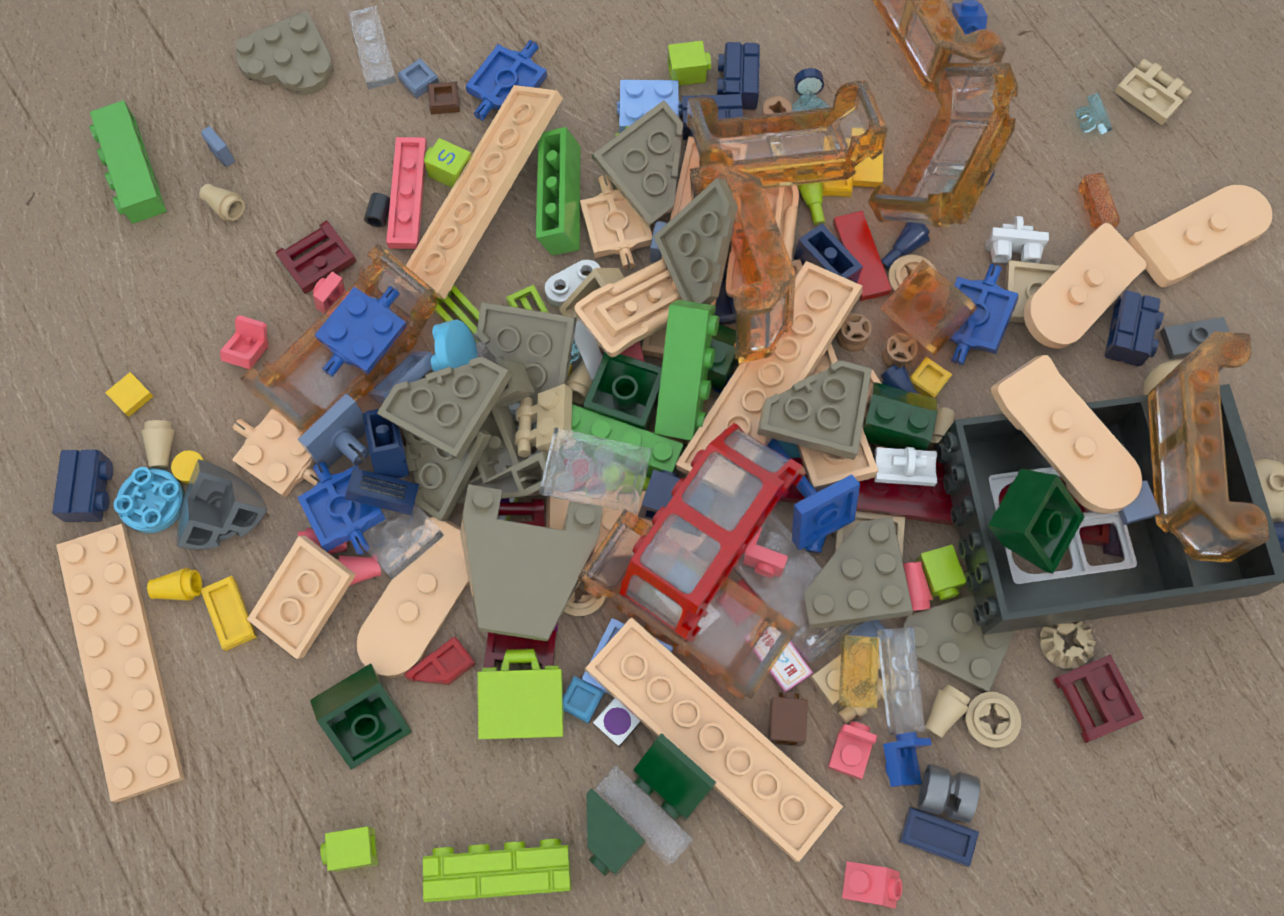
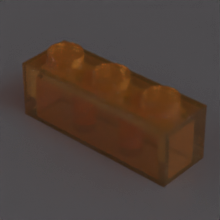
(1098, 200)

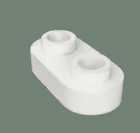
(570, 278)

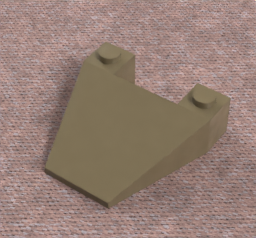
(499, 463)
(520, 570)

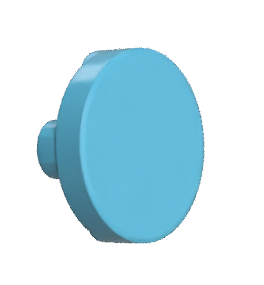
(453, 345)
(150, 500)

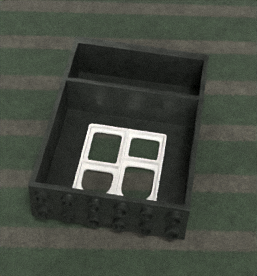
(1156, 572)

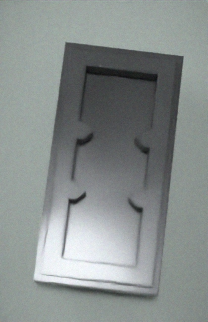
(1185, 338)

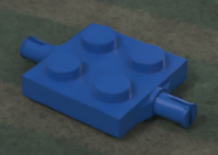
(499, 75)
(989, 321)
(360, 331)
(333, 516)

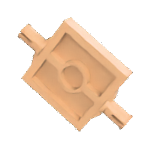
(614, 224)
(274, 454)

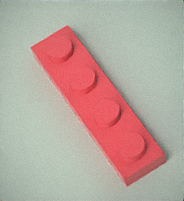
(406, 193)

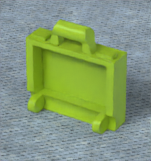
(520, 700)

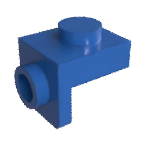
(970, 16)
(902, 759)

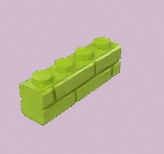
(498, 872)

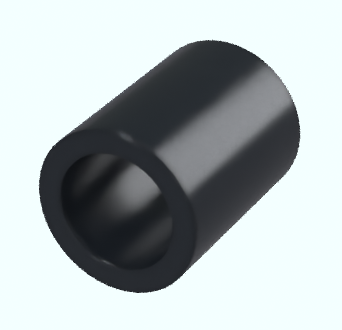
(377, 210)

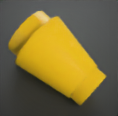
(178, 585)

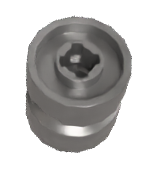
(949, 793)

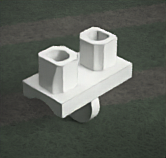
(1016, 239)
(906, 466)

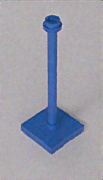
(822, 510)

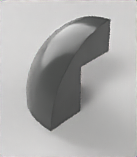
(217, 508)

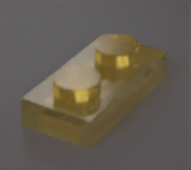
(859, 671)

